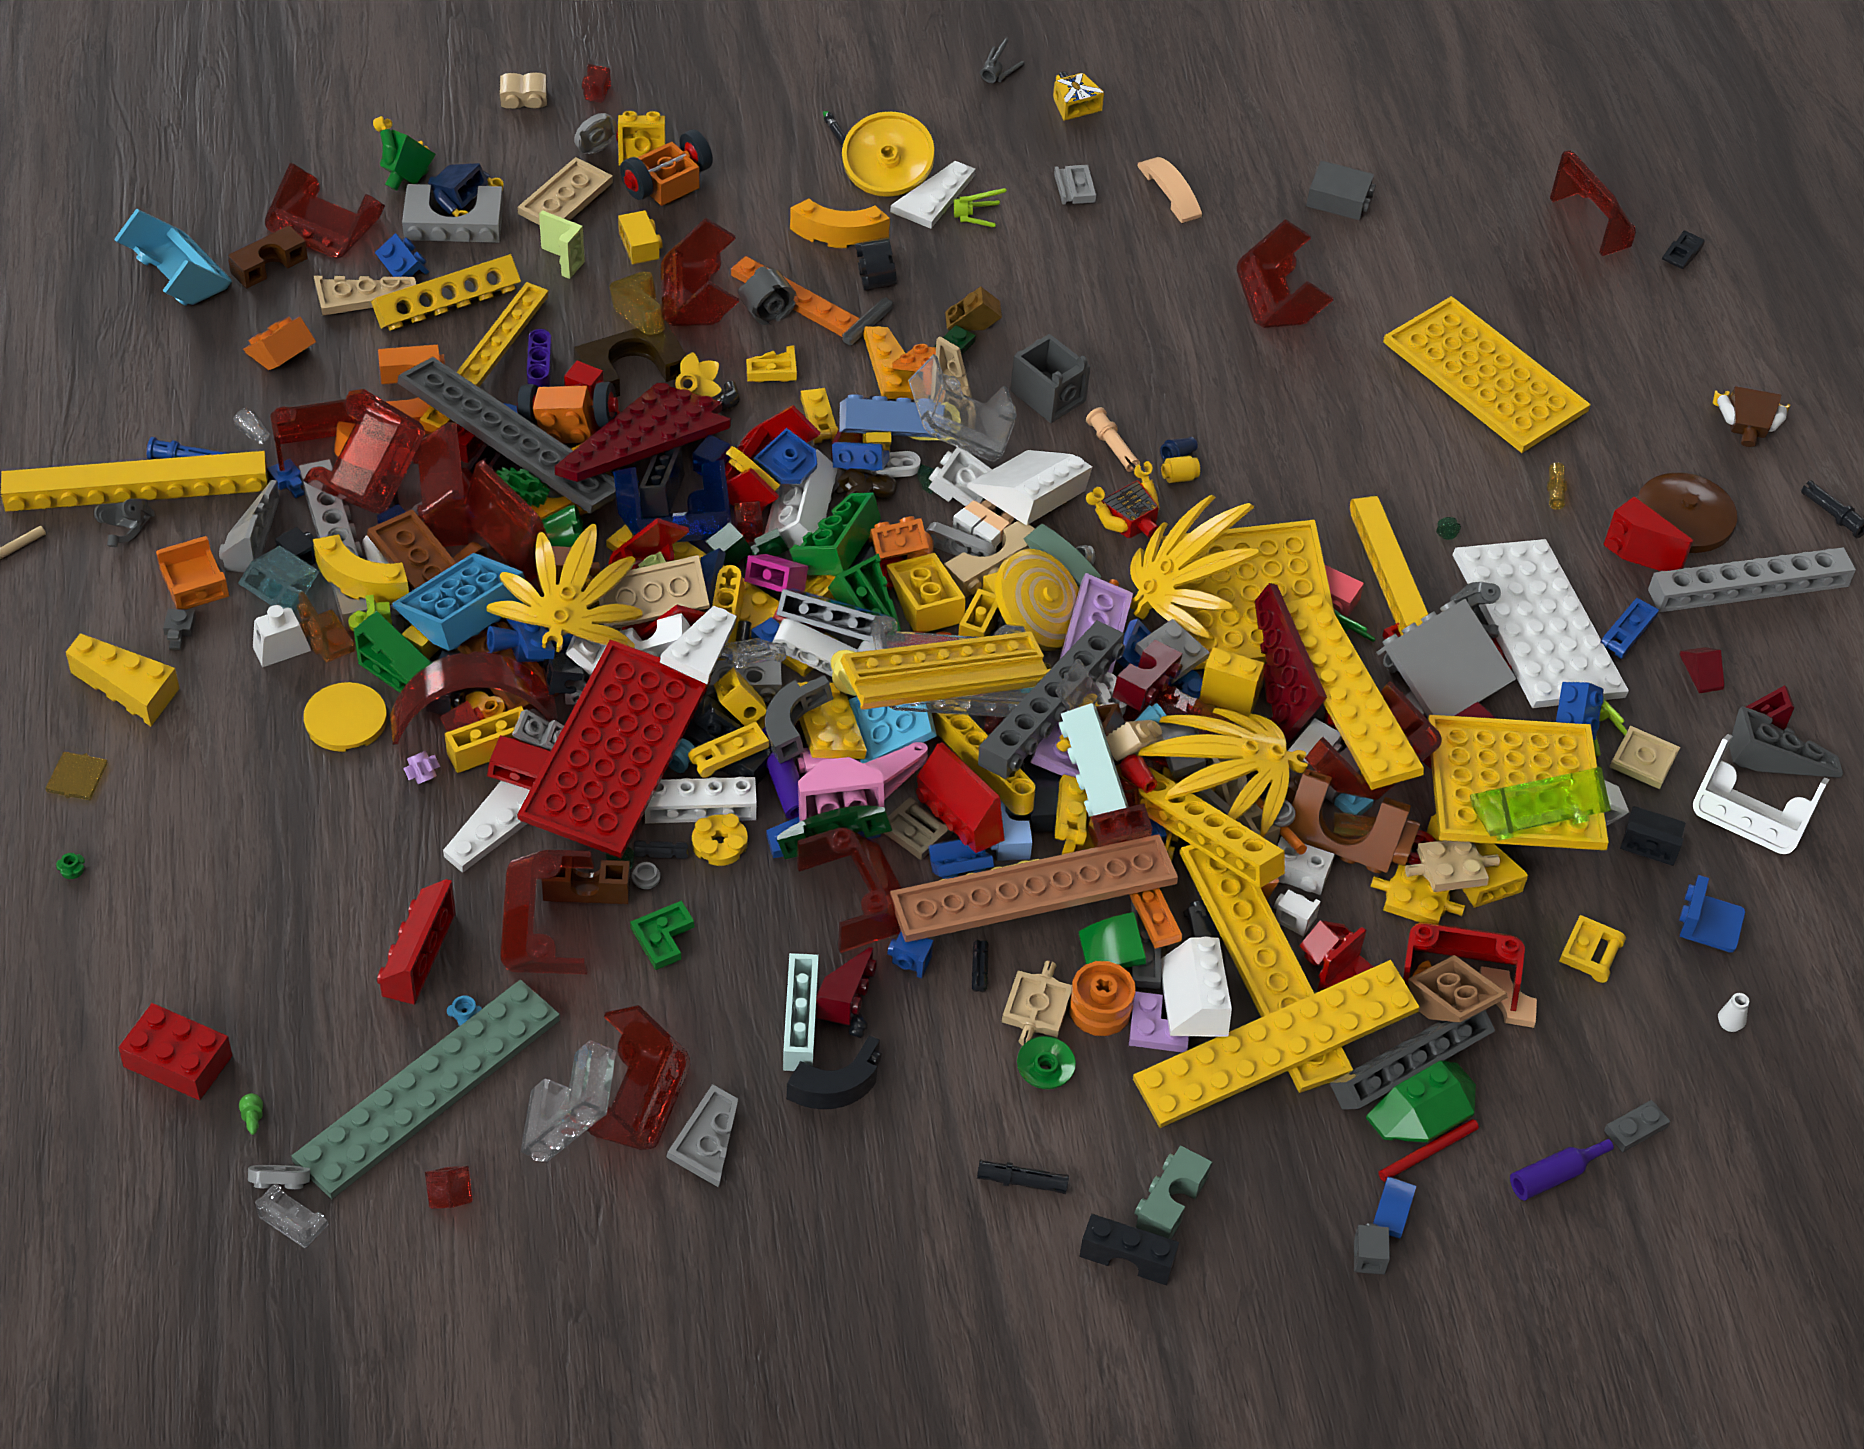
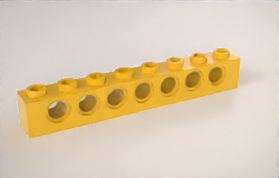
(1214, 833)

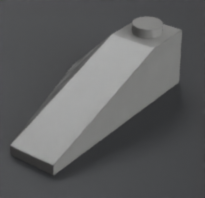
(250, 533)

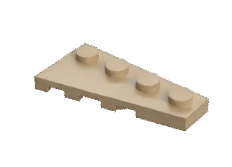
(352, 295)

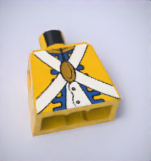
(1076, 95)

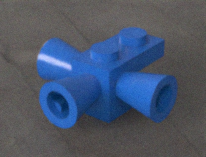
(524, 641)

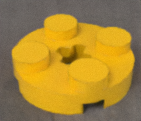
(719, 826)

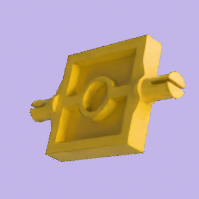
(1414, 898)

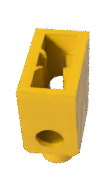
(741, 698)

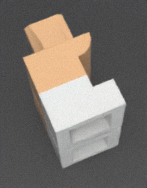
(982, 522)

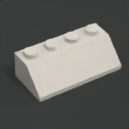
(803, 504)
(1196, 989)

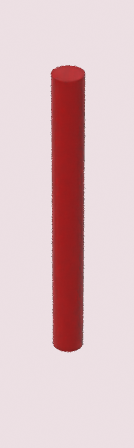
(1428, 1150)

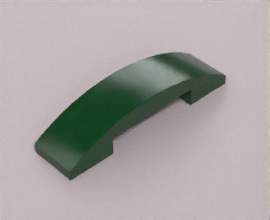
(869, 819)

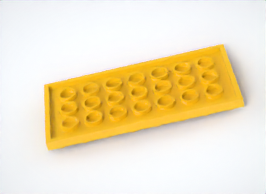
(1486, 374)

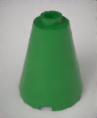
(564, 526)

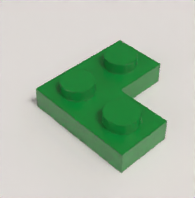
(656, 933)

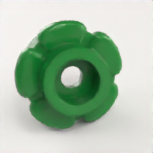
(72, 870)

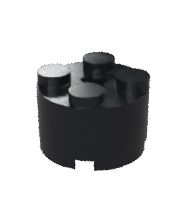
(876, 263)

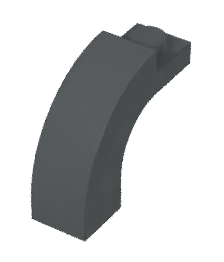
(787, 709)

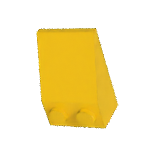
(927, 593)

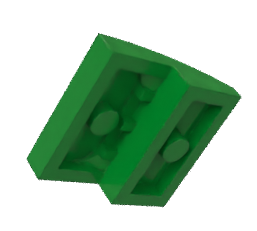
(1113, 941)

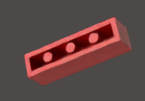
(516, 762)

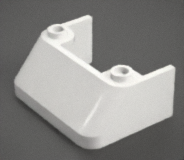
(1747, 816)

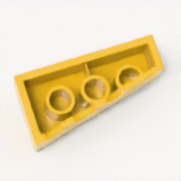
(124, 676)

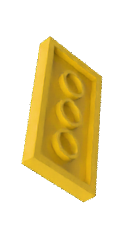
(832, 729)

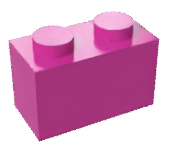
(775, 572)

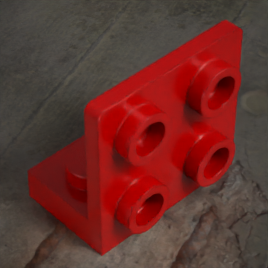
(1344, 961)

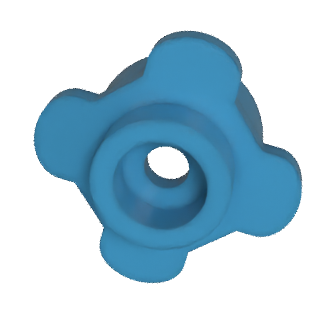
(460, 1004)

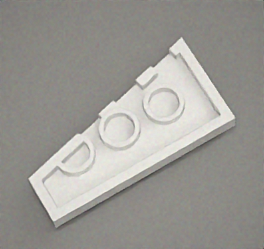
(934, 196)

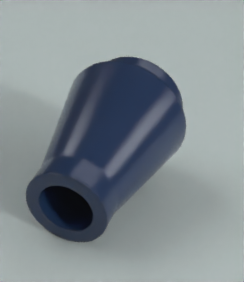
(1178, 447)

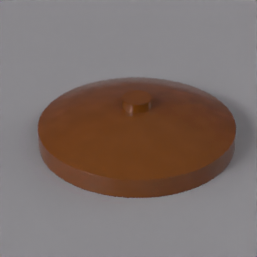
(1692, 506)

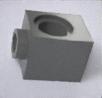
(1371, 1249)

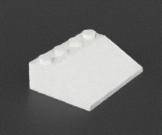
(1033, 483)

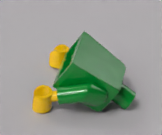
(402, 155)

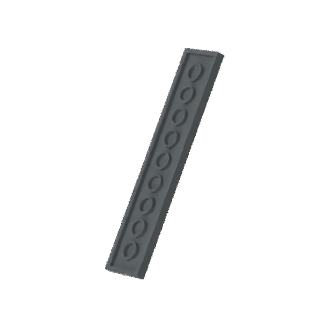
(503, 431)

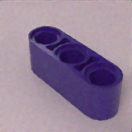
(539, 358)

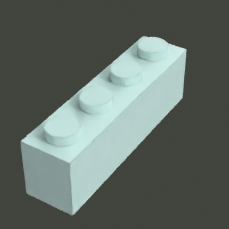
(1094, 760)
(800, 1010)

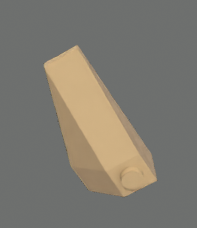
(952, 363)

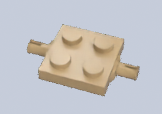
(1452, 865)
(1037, 1003)

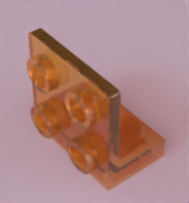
(325, 631)

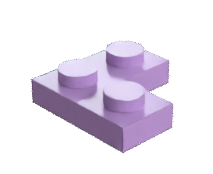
(1149, 1029)

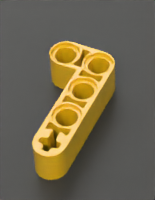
(730, 576)

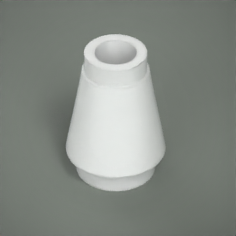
(1734, 1013)

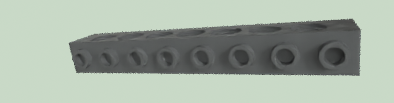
(1041, 707)

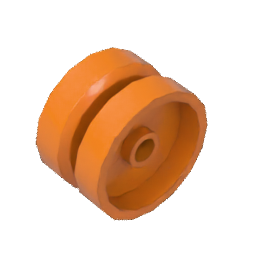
(1102, 998)

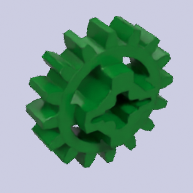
(525, 485)

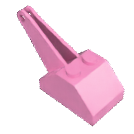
(852, 783)

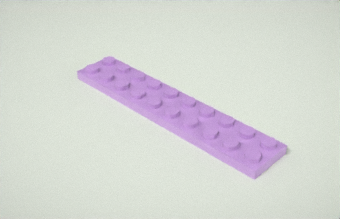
(1094, 602)

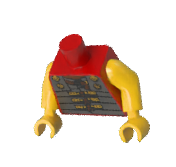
(1130, 508)

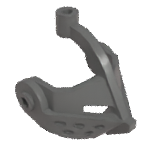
(119, 514)
(1480, 593)

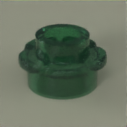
(1448, 528)

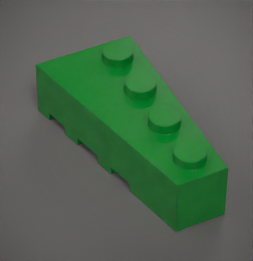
(839, 536)

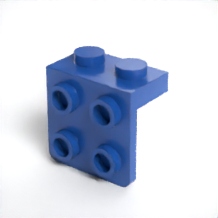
(1710, 919)

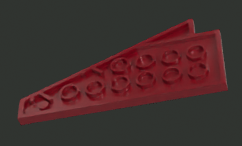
(648, 426)

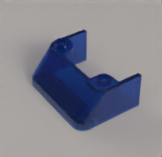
(706, 507)

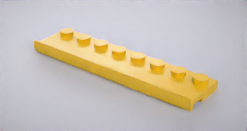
(944, 669)

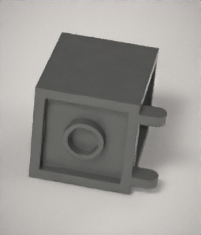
(1050, 378)

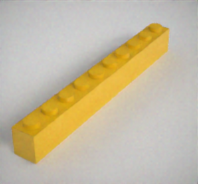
(134, 480)

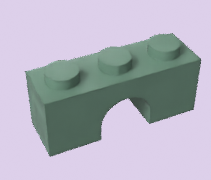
(1182, 1174)

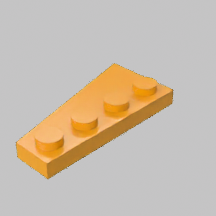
(883, 351)

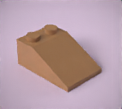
(1453, 991)

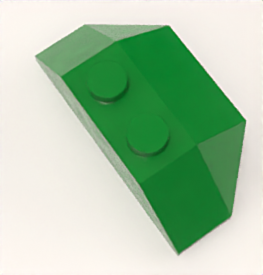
(1425, 1104)

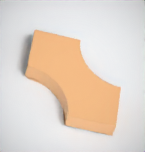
(1526, 1007)

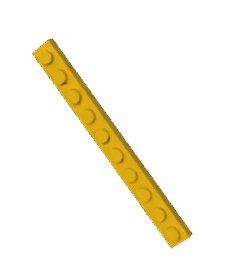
(494, 344)

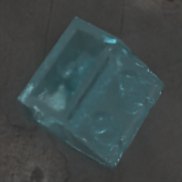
(279, 577)

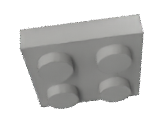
(1179, 639)

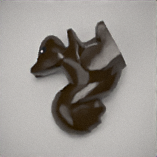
(863, 482)

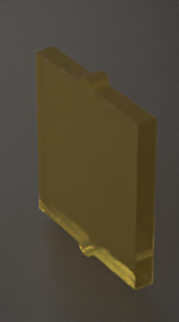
(76, 775)

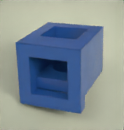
(911, 955)

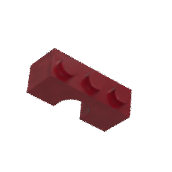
(1141, 684)

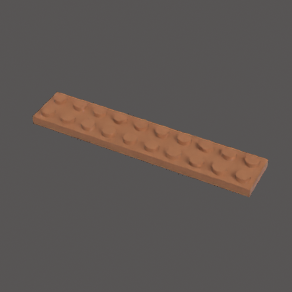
(1033, 887)

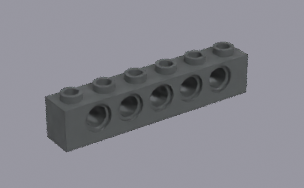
(1408, 1059)

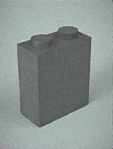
(1341, 190)

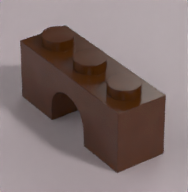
(281, 246)
(606, 885)

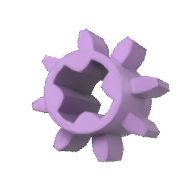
(421, 767)

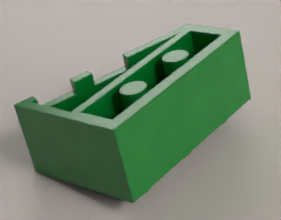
(864, 588)
(387, 652)

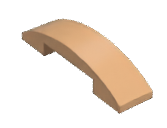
(1174, 185)

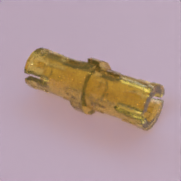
(1556, 486)

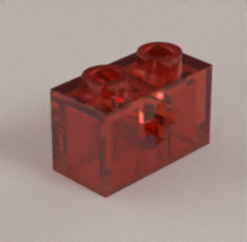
(1119, 825)

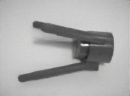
(993, 68)

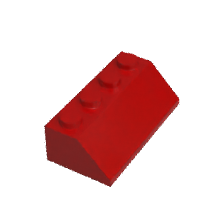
(960, 799)
(418, 943)

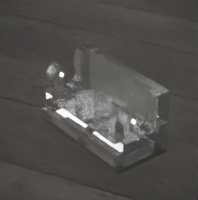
(290, 1216)

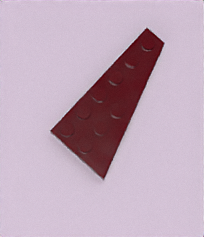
(1288, 672)

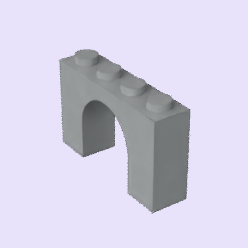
(478, 225)

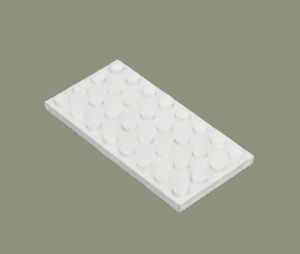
(1540, 620)

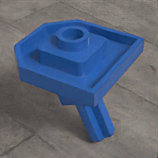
(787, 458)

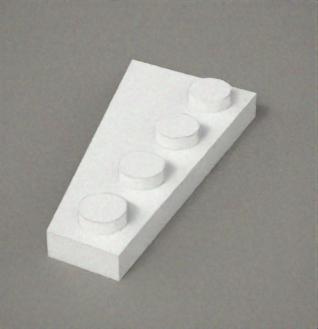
(701, 645)
(488, 826)

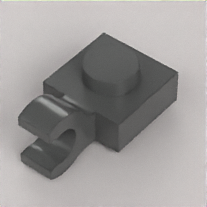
(178, 624)

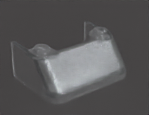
(961, 419)

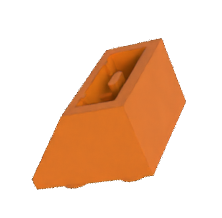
(280, 342)

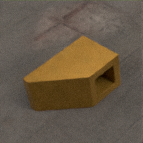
(975, 311)

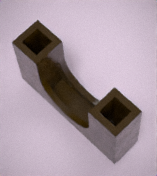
(660, 348)

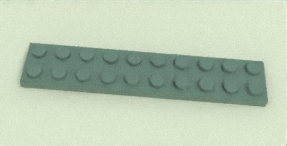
(425, 1089)

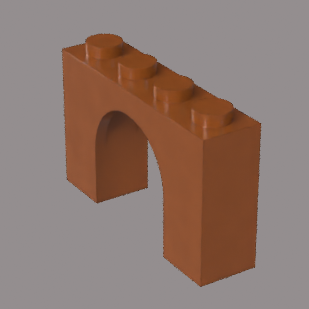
(1373, 849)

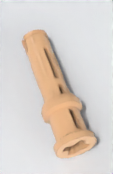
(1107, 432)

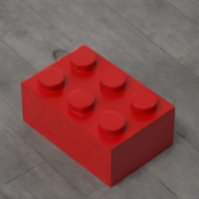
(175, 1051)

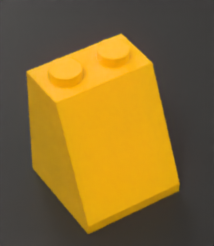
(1232, 681)

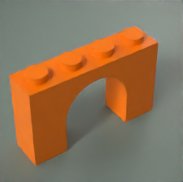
(398, 360)

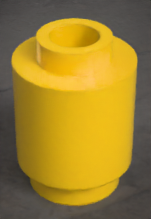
(1180, 469)

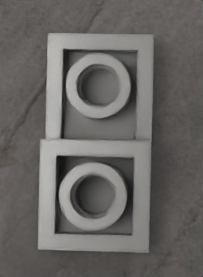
(536, 730)

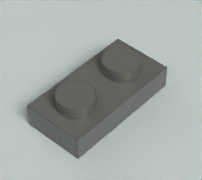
(1637, 1126)

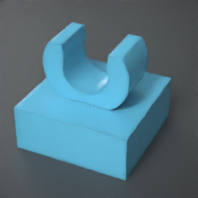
(1353, 804)

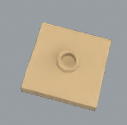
(1644, 757)

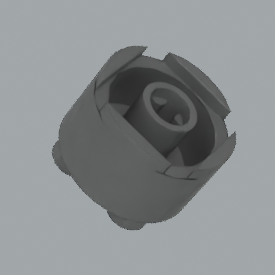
(767, 295)

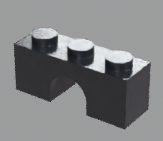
(1111, 1239)

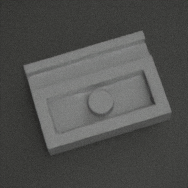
(1075, 184)

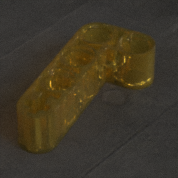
(635, 301)

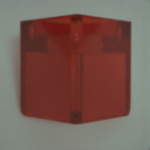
(448, 1187)

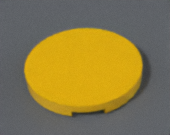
(345, 716)

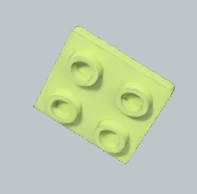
(563, 239)

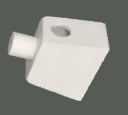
(278, 636)

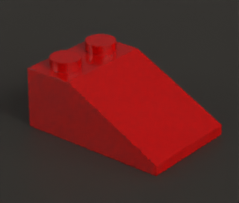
(1646, 538)

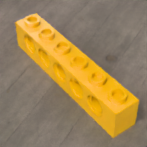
(502, 268)

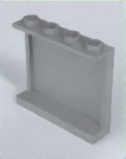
(1448, 660)

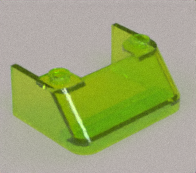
(1542, 802)

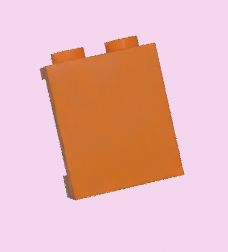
(192, 573)

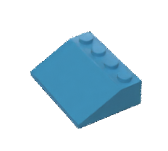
(455, 601)

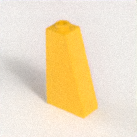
(1503, 879)

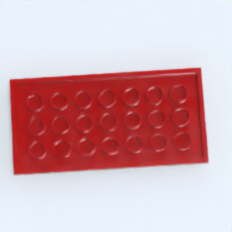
(613, 750)

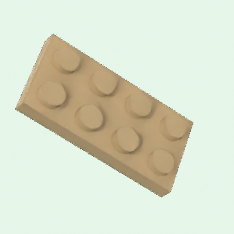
(566, 191)
(659, 589)

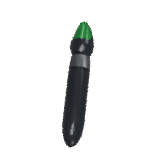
(835, 128)

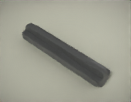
(869, 319)

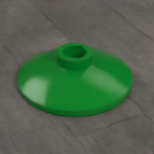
(1050, 1053)

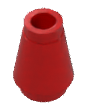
(1137, 772)

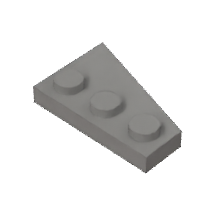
(706, 1135)

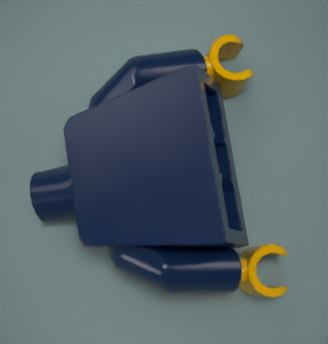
(459, 185)

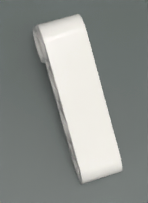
(811, 645)

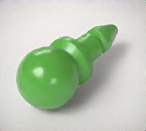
(251, 1111)

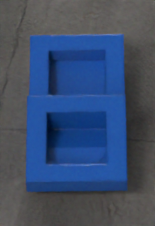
(1394, 1206)

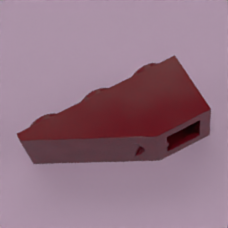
(842, 989)

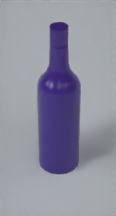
(785, 779)
(1555, 1169)

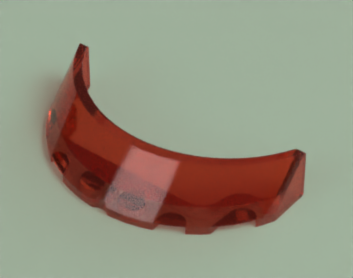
(469, 671)

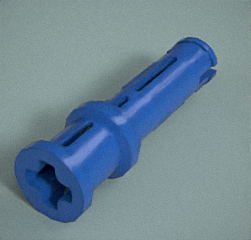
(174, 449)

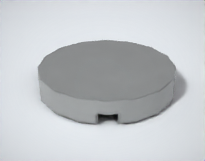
(595, 133)

